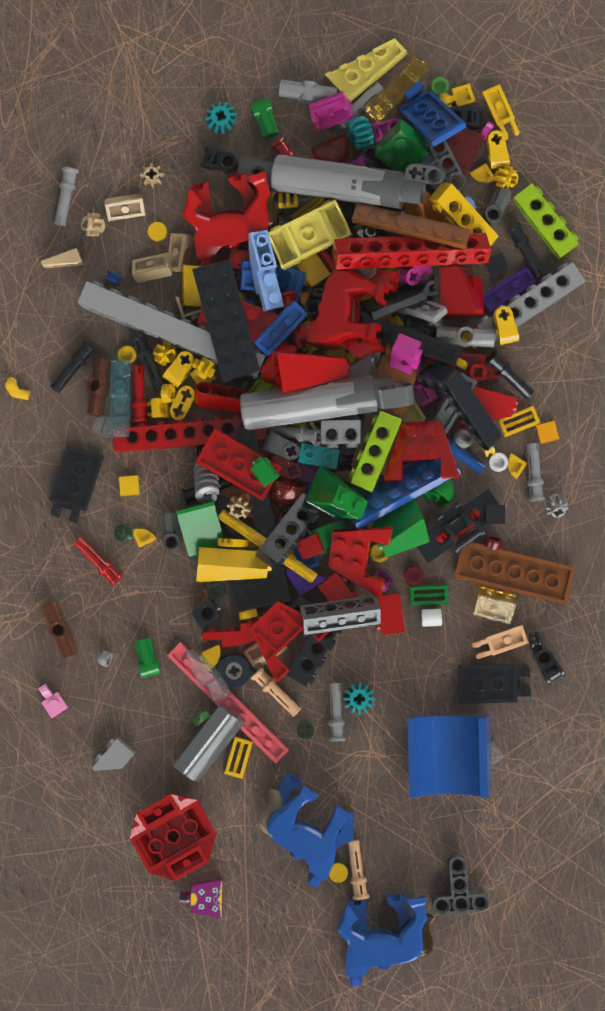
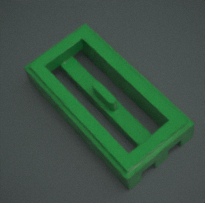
(412, 595)

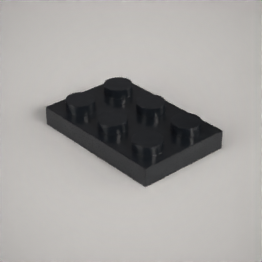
(261, 592)

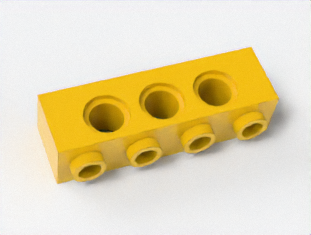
(447, 194)

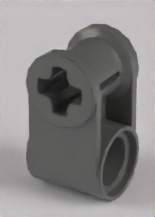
(278, 444)

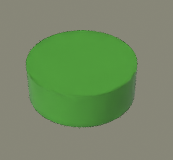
(439, 85)

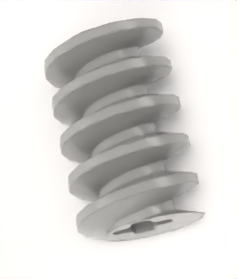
(205, 484)

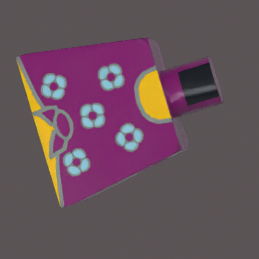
(205, 897)

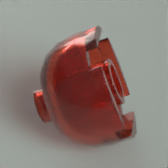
(333, 150)
(286, 491)

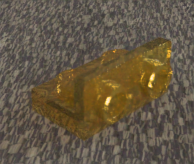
(495, 605)

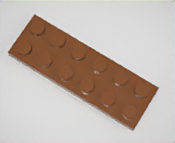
(398, 377)
(515, 572)

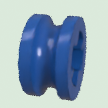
(113, 277)

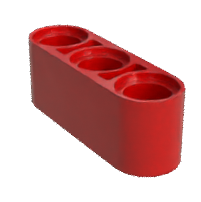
(218, 397)

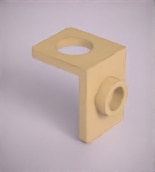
(192, 315)

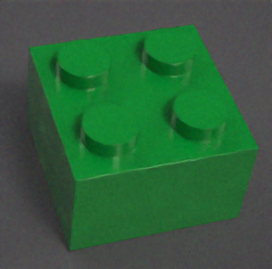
(402, 147)

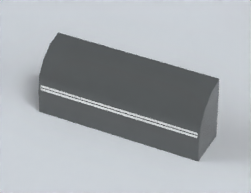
(209, 743)

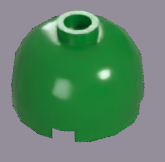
(441, 494)

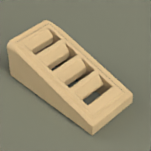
(68, 258)

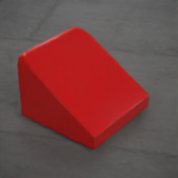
(310, 546)

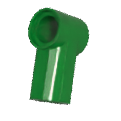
(263, 114)
(147, 663)

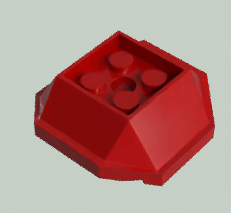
(167, 856)

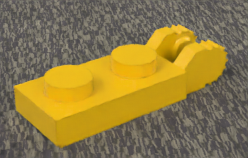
(500, 109)

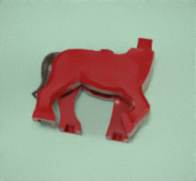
(229, 226)

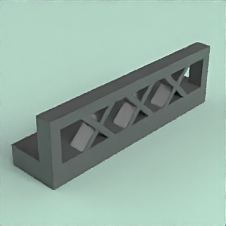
(444, 410)
(341, 617)

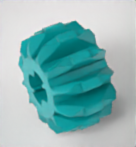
(229, 117)
(360, 133)
(354, 693)

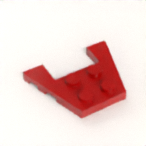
(421, 442)
(350, 555)
(274, 631)

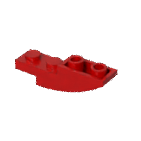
(231, 636)

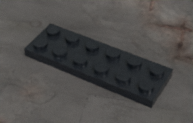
(226, 320)

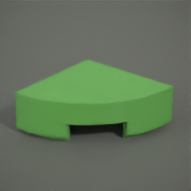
(201, 718)

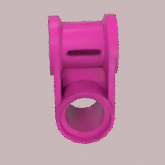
(382, 128)
(413, 274)

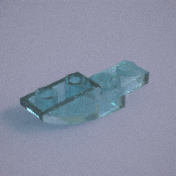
(120, 399)

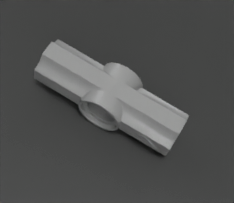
(305, 91)
(478, 337)

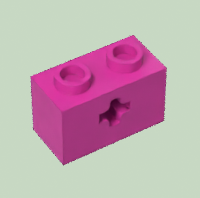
(406, 354)

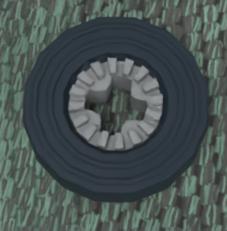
(240, 662)

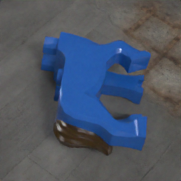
(383, 946)

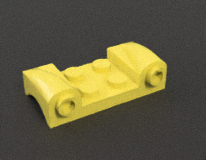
(309, 234)

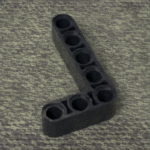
(464, 401)

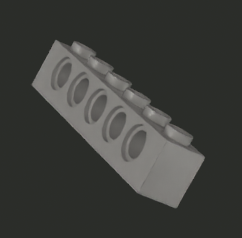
(567, 272)

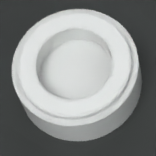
(498, 462)

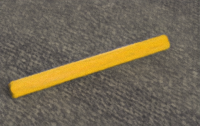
(258, 540)

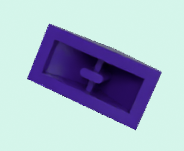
(302, 584)

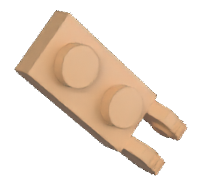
(502, 641)

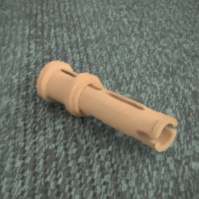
(269, 685)
(358, 879)

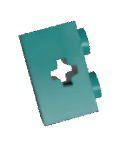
(318, 456)

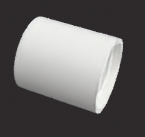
(431, 617)

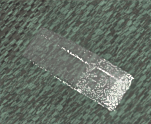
(208, 675)

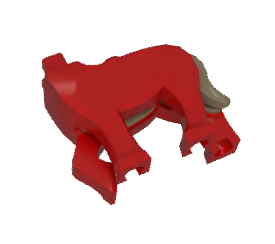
(340, 311)

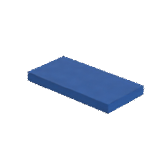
(431, 118)

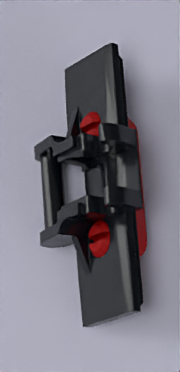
(454, 523)

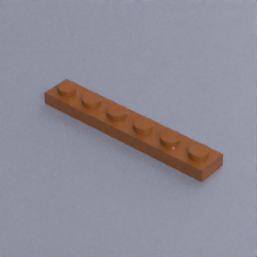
(411, 225)

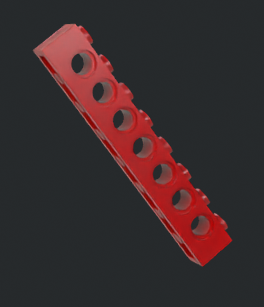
(407, 251)
(122, 444)

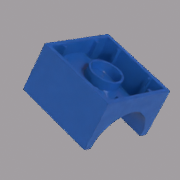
(449, 755)

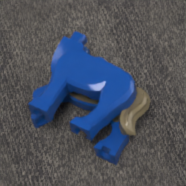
(303, 838)

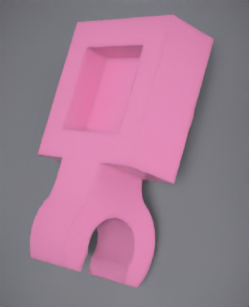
(54, 702)

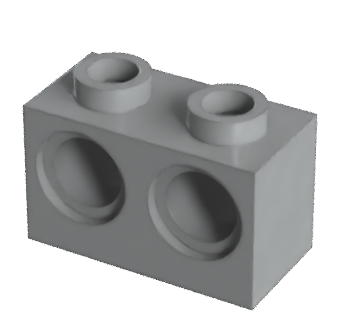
(341, 428)

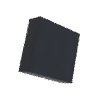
(497, 265)
(494, 514)

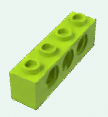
(546, 232)
(368, 481)

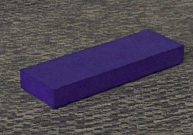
(508, 289)

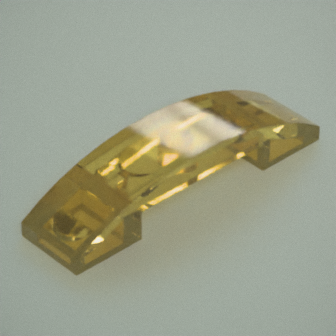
(394, 92)

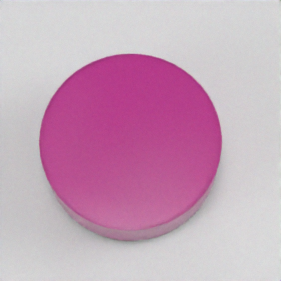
(487, 129)

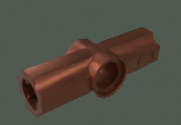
(98, 387)
(64, 641)

